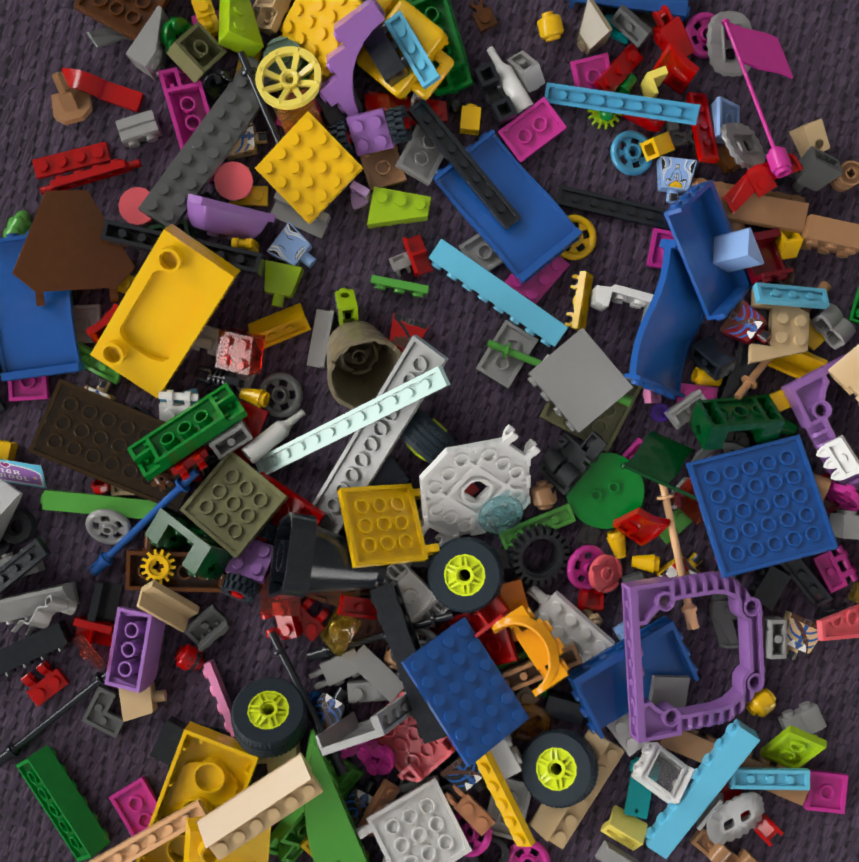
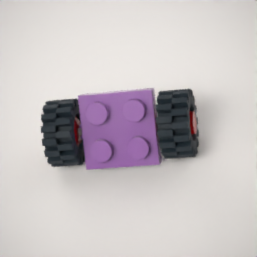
(373, 130)
(250, 568)

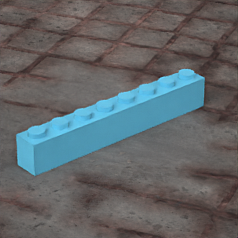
(498, 292)
(702, 788)

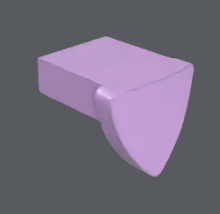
(359, 195)

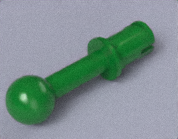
(624, 88)

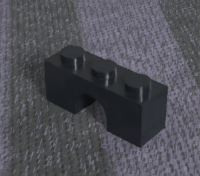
(491, 90)

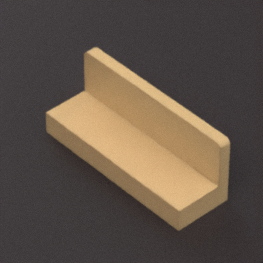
(166, 605)

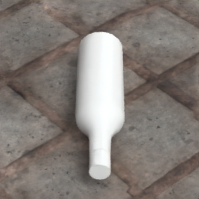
(510, 83)
(270, 438)

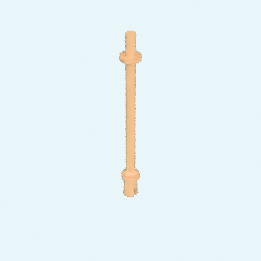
(688, 608)

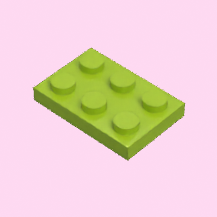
(793, 747)

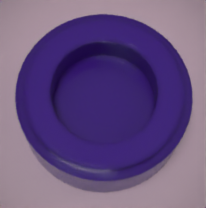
(657, 412)

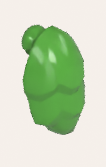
(18, 223)

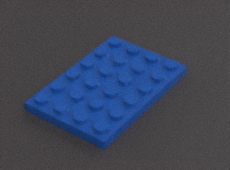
(465, 691)

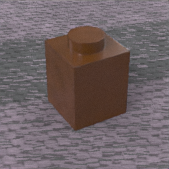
(726, 161)

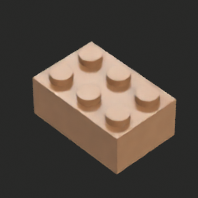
(830, 236)

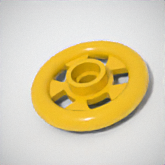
(589, 243)

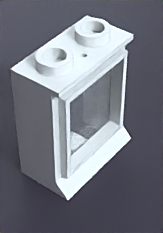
(662, 773)

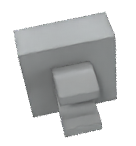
(400, 261)

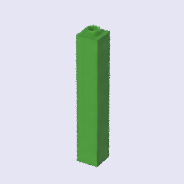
(87, 502)

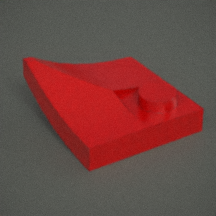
(679, 68)
(97, 329)
(641, 526)

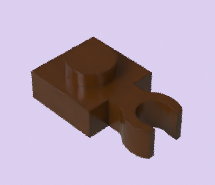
(483, 17)

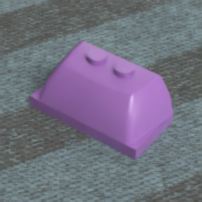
(226, 218)
(134, 650)

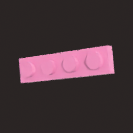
(219, 691)

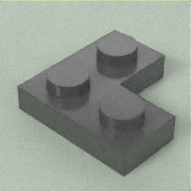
(99, 714)

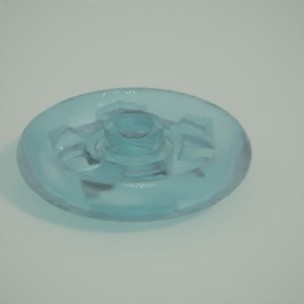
(500, 514)

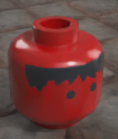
(189, 658)

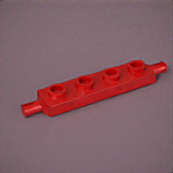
(96, 173)

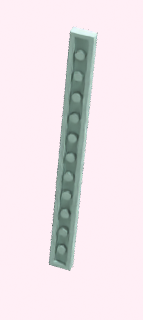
(354, 420)

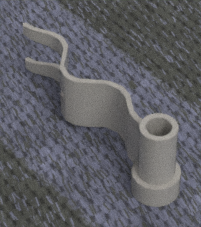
(43, 614)

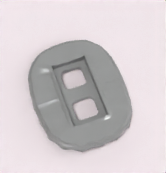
(718, 44)
(740, 133)
(733, 809)

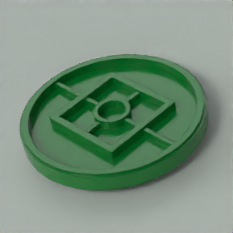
(606, 492)

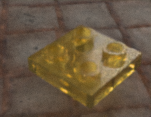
(339, 632)

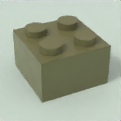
(196, 52)

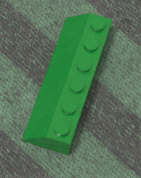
(63, 803)

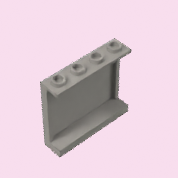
(579, 381)
(349, 732)

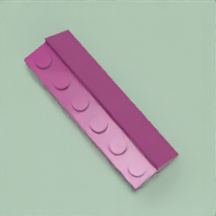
(185, 103)

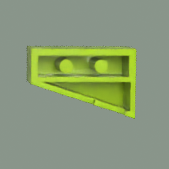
(239, 27)
(397, 207)

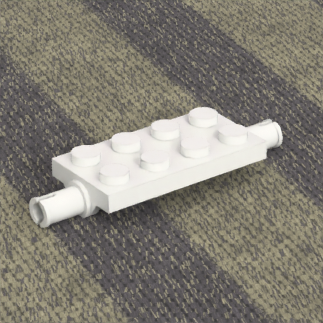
(570, 623)

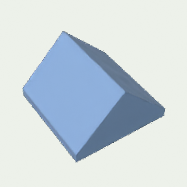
(723, 112)
(736, 250)

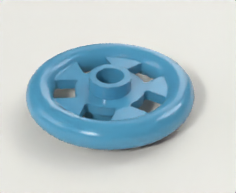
(616, 152)

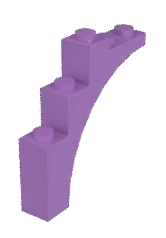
(352, 32)

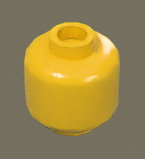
(550, 26)
(762, 703)

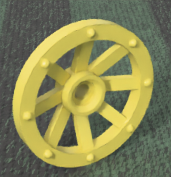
(288, 76)

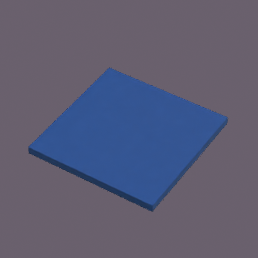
(761, 506)

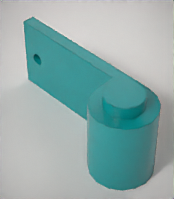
(637, 796)

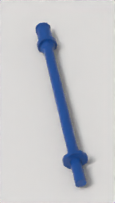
(106, 558)

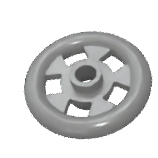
(107, 526)

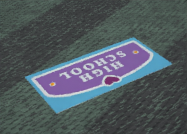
(22, 473)

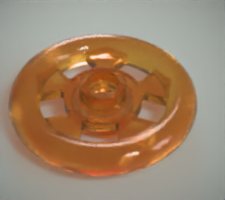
(532, 723)

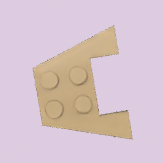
(788, 330)

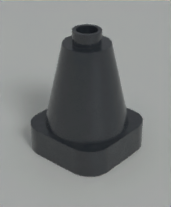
(314, 561)

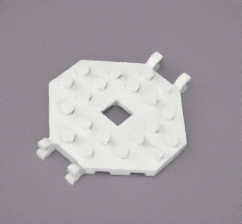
(490, 461)

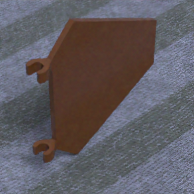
(67, 248)

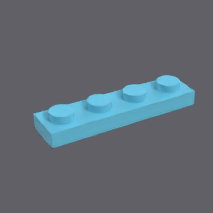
(412, 50)
(790, 295)
(770, 778)

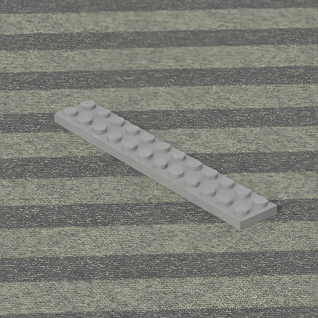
(373, 443)

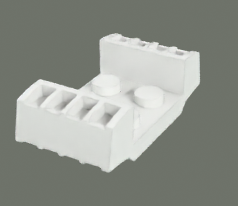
(601, 297)
(415, 592)

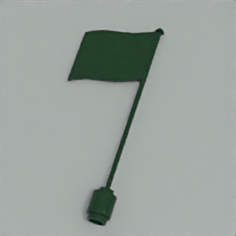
(659, 460)

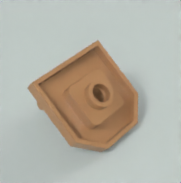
(69, 104)

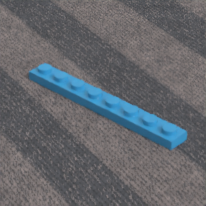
(622, 103)

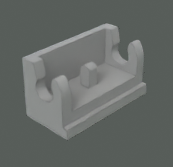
(682, 411)

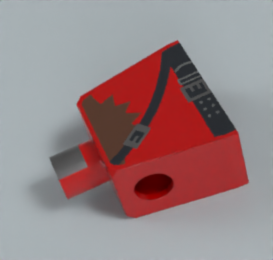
(403, 330)

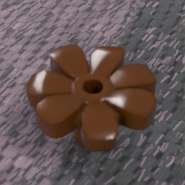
(166, 479)

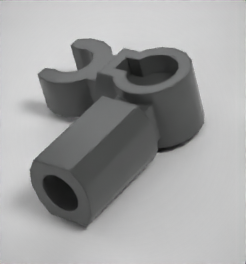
(678, 139)

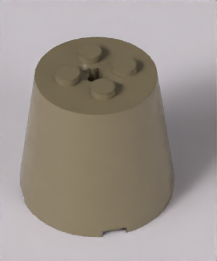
(358, 362)

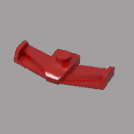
(757, 180)

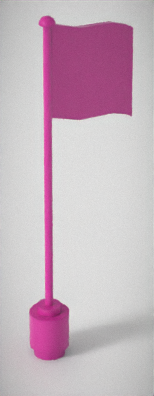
(766, 54)

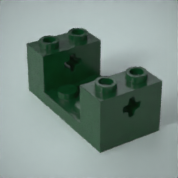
(716, 417)
(174, 530)

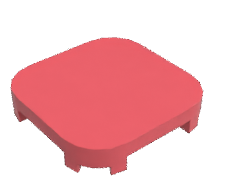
(412, 756)

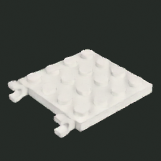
(418, 828)

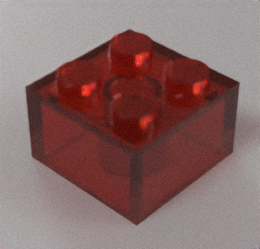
(240, 351)

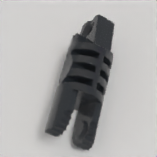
(218, 378)

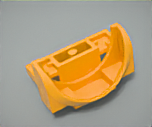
(538, 644)

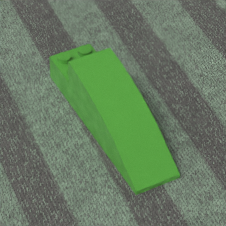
(327, 818)

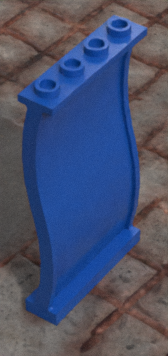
(543, 227)
(666, 328)
(33, 337)

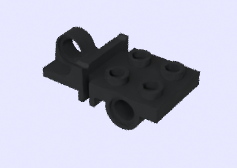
(569, 459)

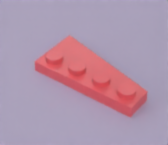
(839, 625)

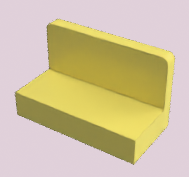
(653, 80)
(625, 829)

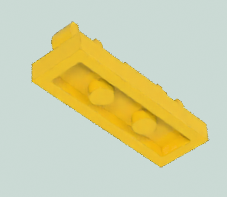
(206, 15)
(580, 300)

